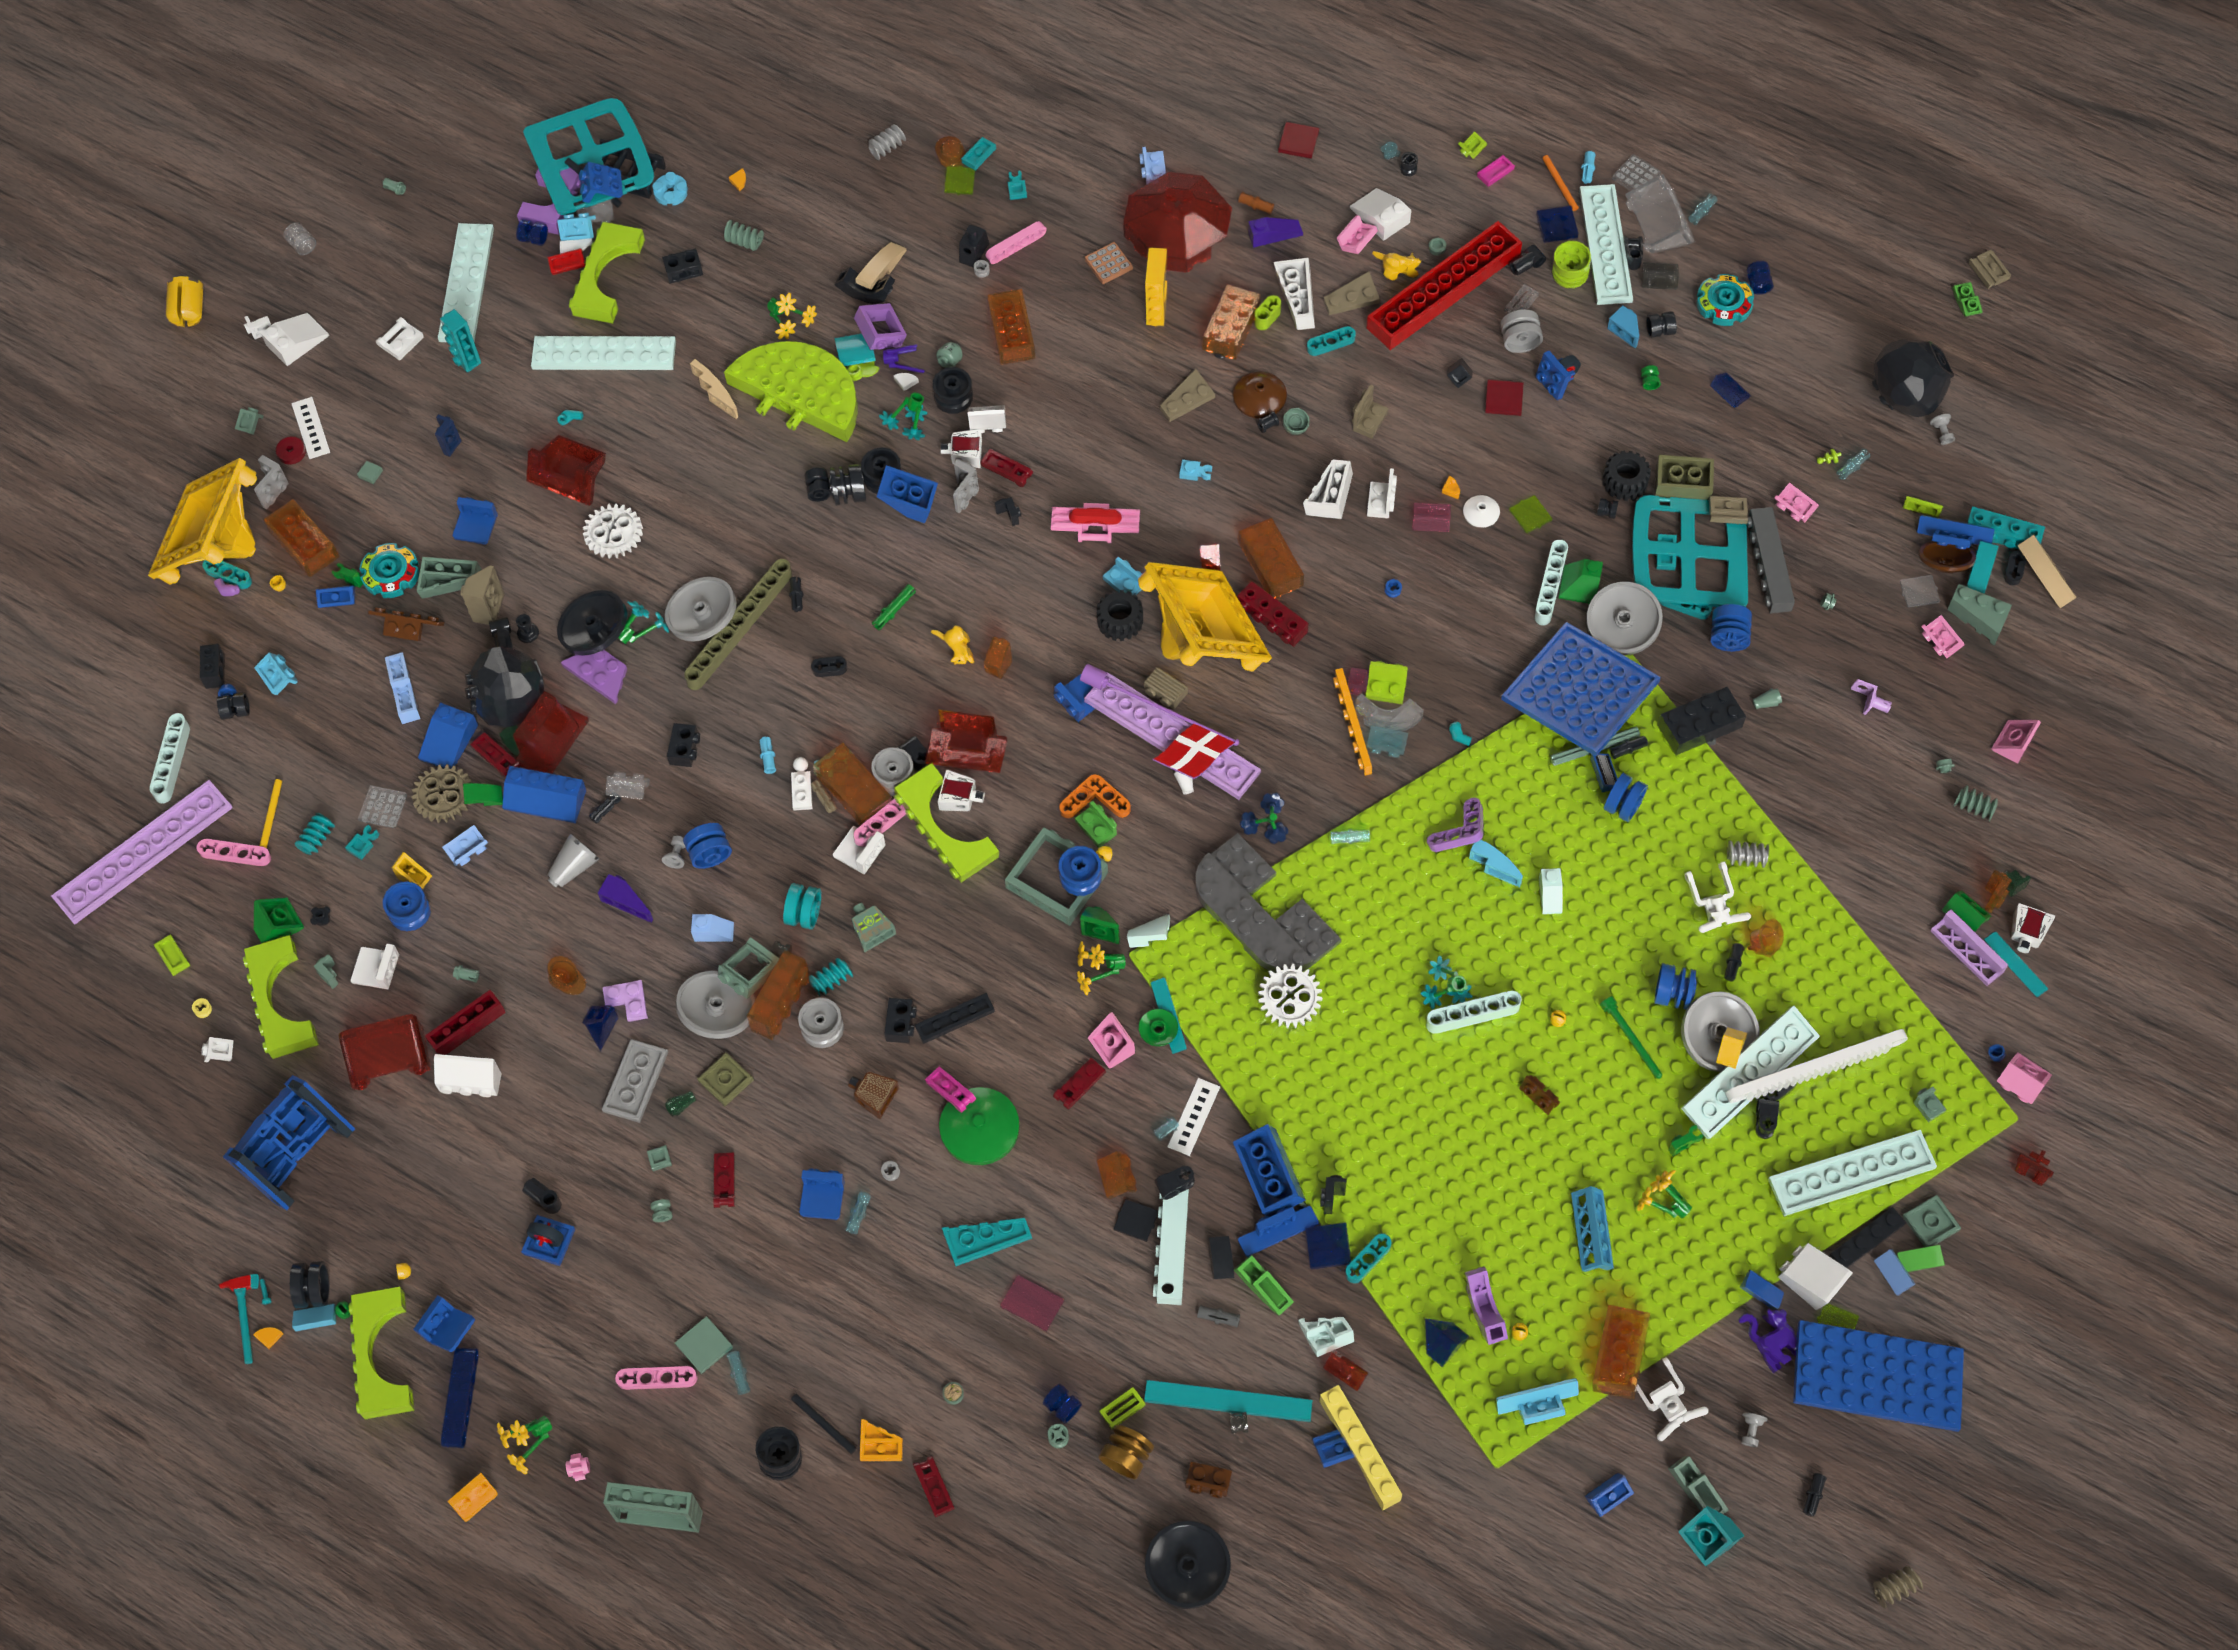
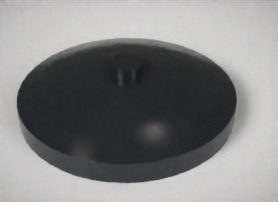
(592, 622)
(1187, 1565)

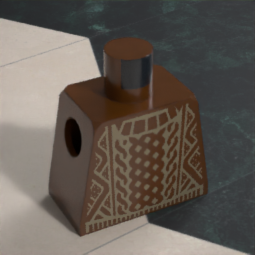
(874, 1092)

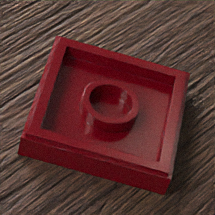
(1298, 140)
(1504, 397)

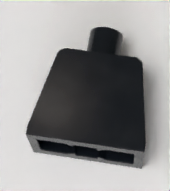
(974, 240)

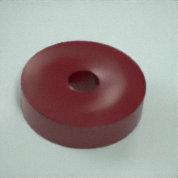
(293, 456)

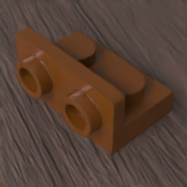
(1208, 1479)

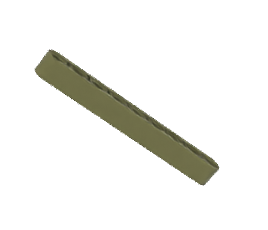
(736, 632)

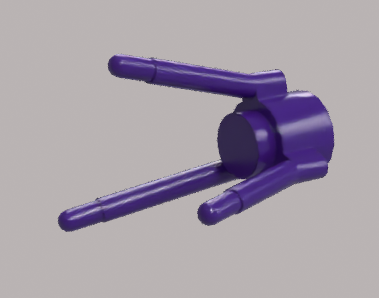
(891, 356)

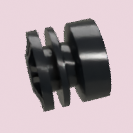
(847, 484)
(775, 1442)

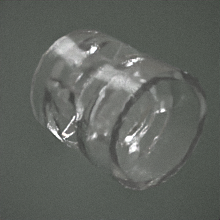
(299, 238)

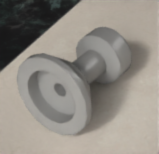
(1941, 421)
(674, 858)
(1753, 1420)

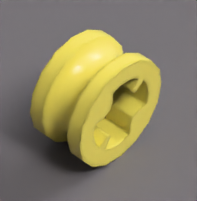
(205, 1011)

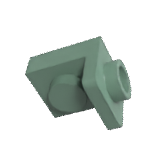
(248, 420)
(324, 970)
(1929, 1104)

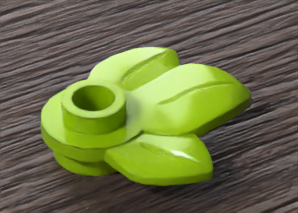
(862, 370)

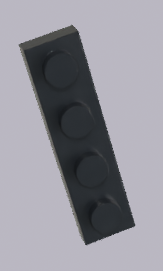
(954, 1018)
(1868, 1238)

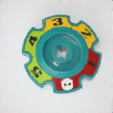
(1725, 300)
(389, 570)

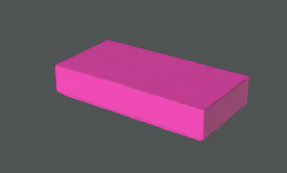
(1495, 170)

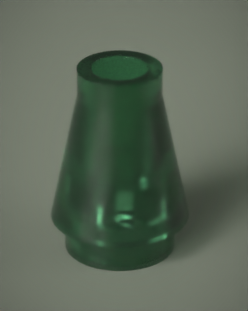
(679, 1103)

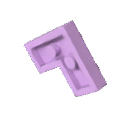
(630, 995)

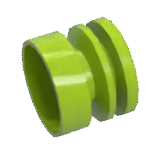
(1571, 264)

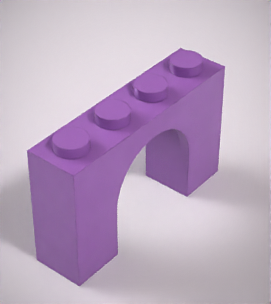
(548, 214)

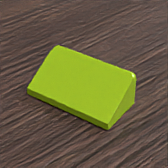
(1922, 506)

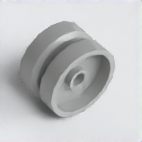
(1521, 331)
(892, 768)
(821, 1022)

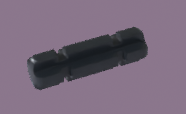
(604, 808)

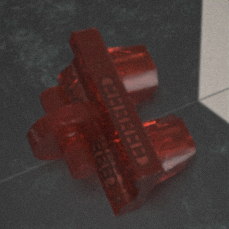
(2025, 1163)

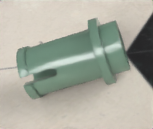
(397, 187)
(465, 973)

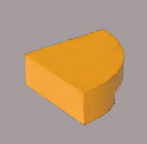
(738, 179)
(1451, 488)
(268, 1336)

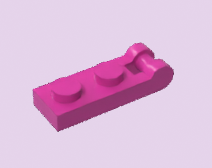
(950, 1089)

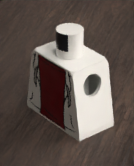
(965, 447)
(958, 793)
(2029, 927)

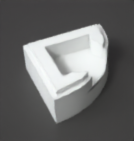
(905, 380)

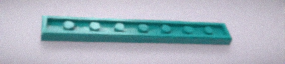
(1228, 1401)

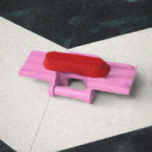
(1095, 515)

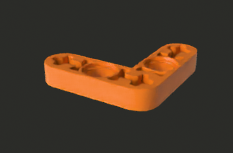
(1092, 792)

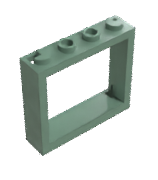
(1034, 896)
(653, 1507)

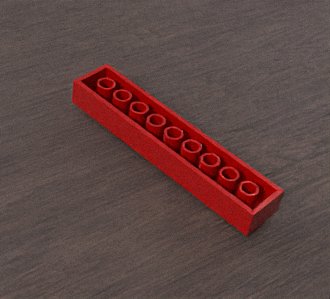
(1444, 285)

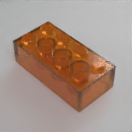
(1231, 322)
(1011, 326)
(301, 538)
(1271, 558)
(851, 783)
(778, 995)
(1621, 1352)

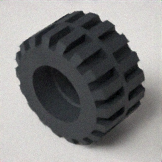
(1621, 486)
(1120, 603)

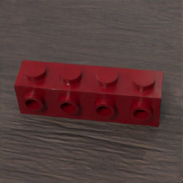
(1273, 614)
(465, 1023)

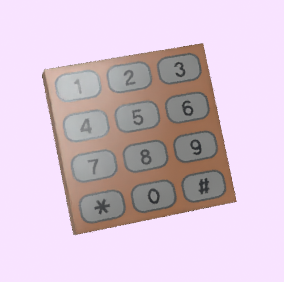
(1108, 263)

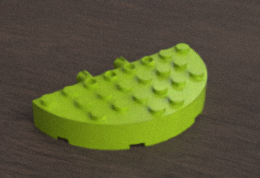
(799, 382)

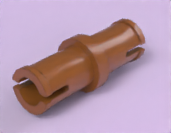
(1256, 203)

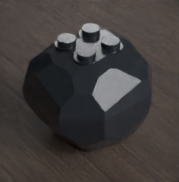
(1912, 376)
(504, 686)

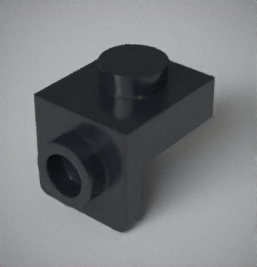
(1007, 505)

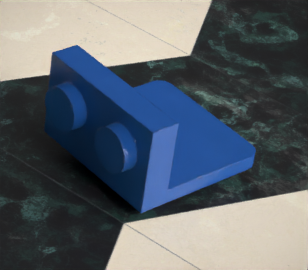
(601, 180)
(475, 520)
(1073, 697)
(822, 1194)
(444, 1325)

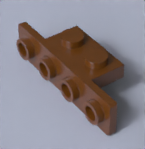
(404, 626)

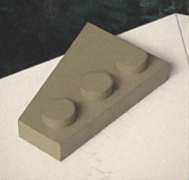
(1353, 295)
(1188, 396)

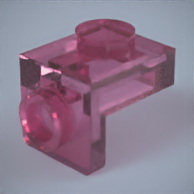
(1358, 681)

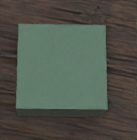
(370, 472)
(659, 1158)

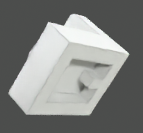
(257, 326)
(217, 1049)

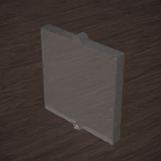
(1919, 591)

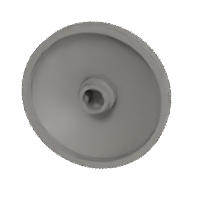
(700, 609)
(1625, 617)
(712, 1007)
(1707, 1022)

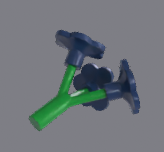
(1275, 832)

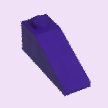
(1272, 230)
(619, 894)

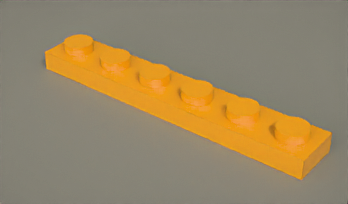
(1354, 728)

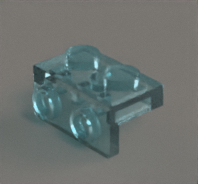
(1387, 740)

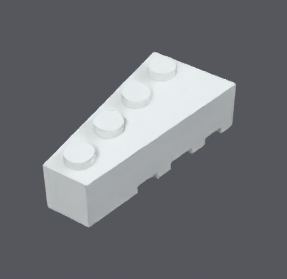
(1296, 286)

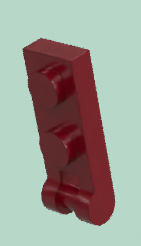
(1006, 467)
(493, 754)
(1080, 1083)
(724, 1179)
(934, 1487)

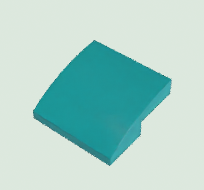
(853, 350)

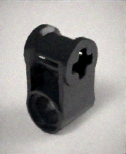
(1634, 252)
(916, 751)
(1767, 1115)
(1172, 1183)

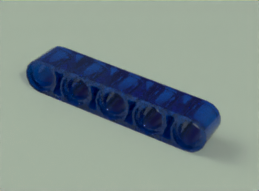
(459, 1397)

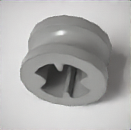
(981, 273)
(896, 1173)

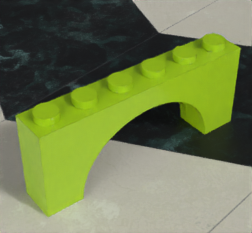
(610, 242)
(961, 856)
(264, 965)
(370, 1314)

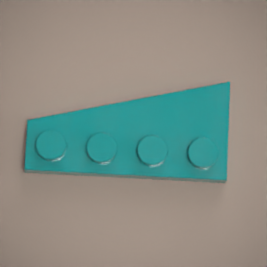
(976, 1241)

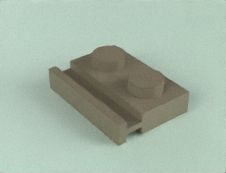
(1989, 269)
(1728, 510)

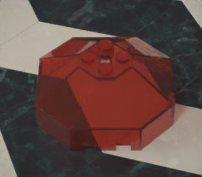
(1184, 230)

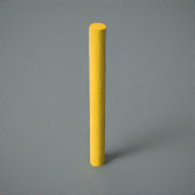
(271, 813)

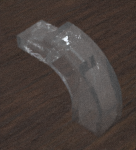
(1398, 719)

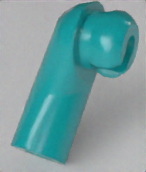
(568, 415)
(1457, 734)

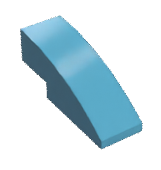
(1495, 863)

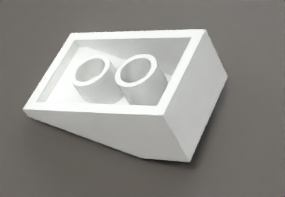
(1383, 211)
(293, 337)
(987, 418)

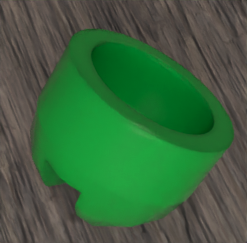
(338, 1311)

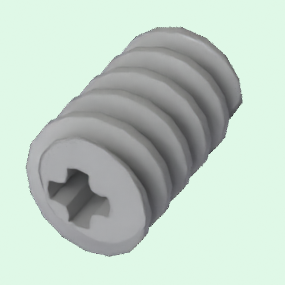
(885, 141)
(1747, 853)

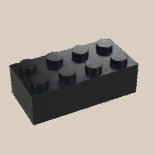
(1701, 720)

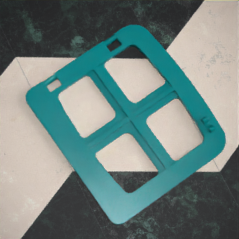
(550, 168)
(1688, 552)

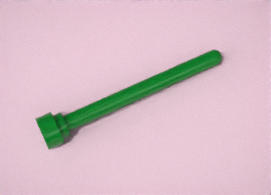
(1610, 1006)

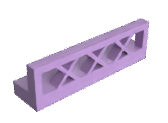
(1974, 943)

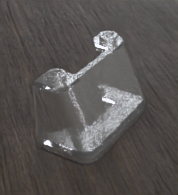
(1659, 216)

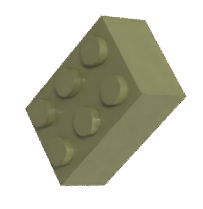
(1684, 477)

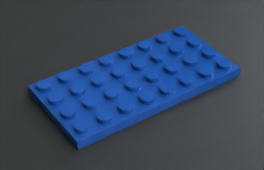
(1878, 1376)

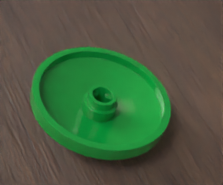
(983, 1130)

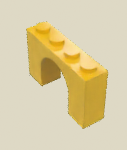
(1156, 287)

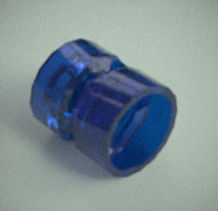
(533, 232)
(1760, 277)
(1062, 1403)

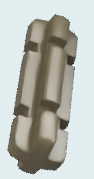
(823, 796)

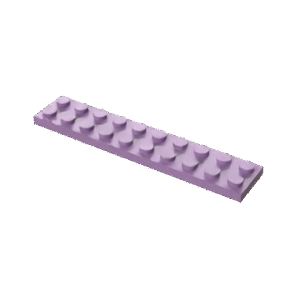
(1160, 729)
(141, 852)

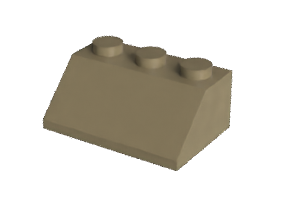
(483, 595)

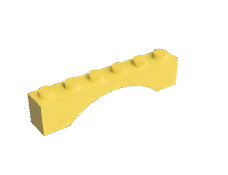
(1369, 1460)

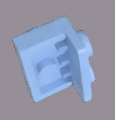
(465, 845)

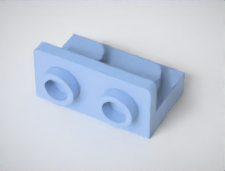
(1153, 165)

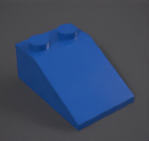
(907, 493)
(447, 736)

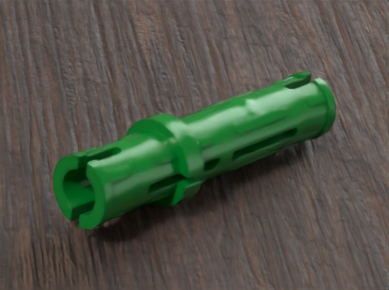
(889, 612)

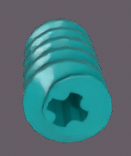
(313, 833)
(830, 976)

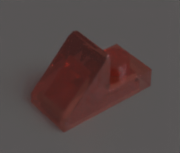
(1210, 556)

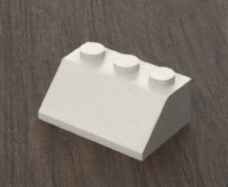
(466, 1075)

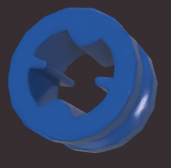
(1390, 584)

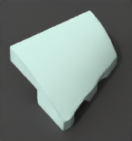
(1150, 931)
(1327, 1334)

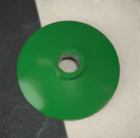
(1158, 1019)

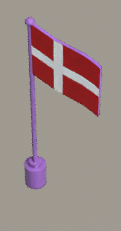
(1192, 749)

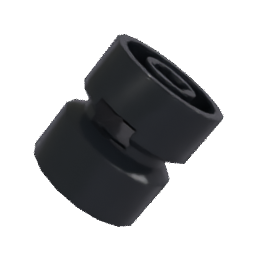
(1661, 324)
(817, 484)
(234, 705)

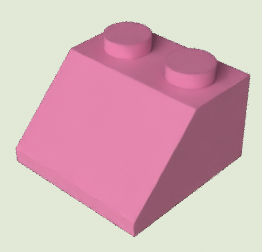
(2024, 1078)

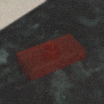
(1345, 1370)

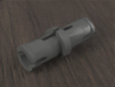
(1218, 1316)

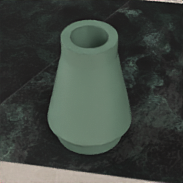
(1768, 699)

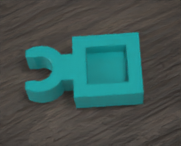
(1017, 187)
(361, 845)

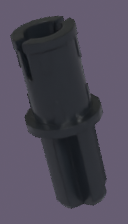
(796, 594)
(1628, 747)
(1734, 962)
(1814, 1494)

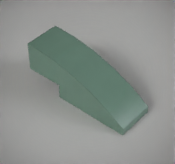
(1696, 1485)

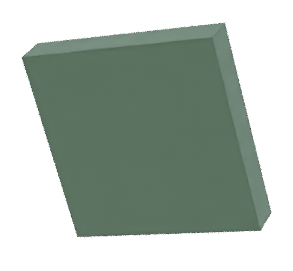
(1931, 1222)
(703, 1345)

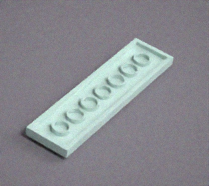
(1606, 244)
(468, 273)
(603, 353)
(1764, 1056)
(1852, 1172)

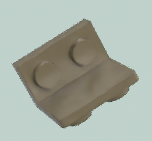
(1368, 414)

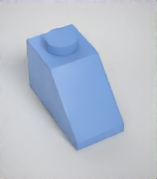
(711, 928)

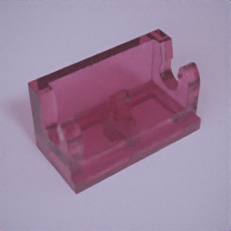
(1431, 517)

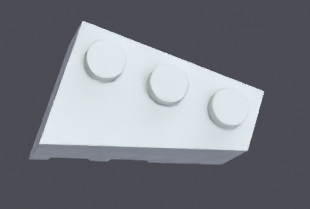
(1331, 492)

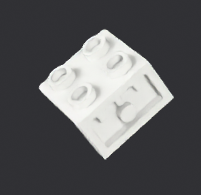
(1382, 497)
(856, 856)
(375, 967)

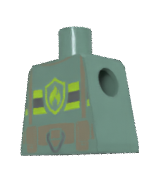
(871, 926)

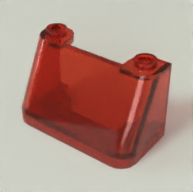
(384, 1049)

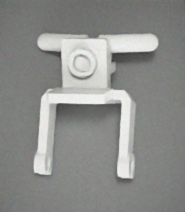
(1715, 905)
(1667, 1399)

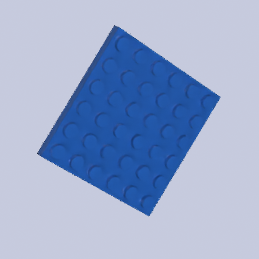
(1581, 688)

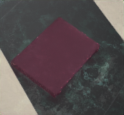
(1032, 1303)

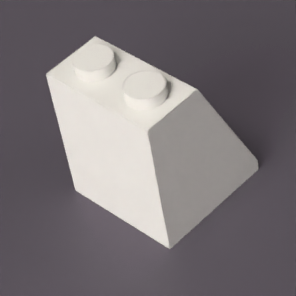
(1813, 1275)

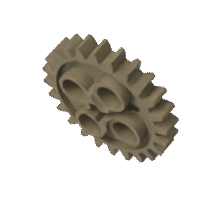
(441, 793)

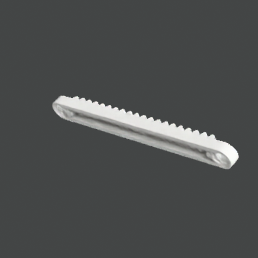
(1816, 1067)

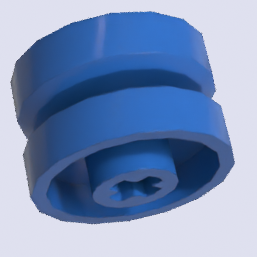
(1626, 798)
(707, 845)
(1080, 870)
(406, 906)

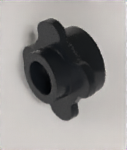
(324, 919)

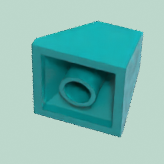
(1710, 1534)

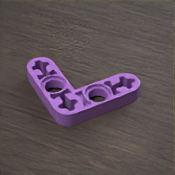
(1437, 840)

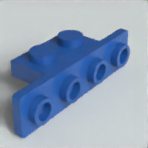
(1954, 532)
(1277, 1228)

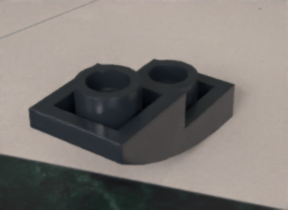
(1221, 1257)

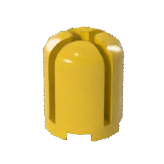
(184, 301)

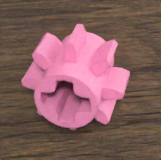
(578, 1467)

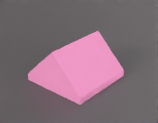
(2015, 738)
(1112, 1041)

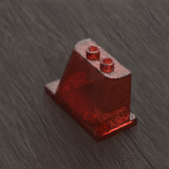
(566, 468)
(547, 734)
(966, 742)

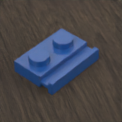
(1332, 1448)

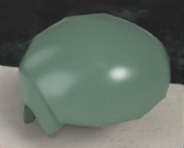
(1296, 421)

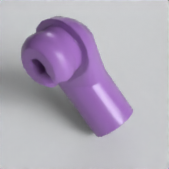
(226, 590)

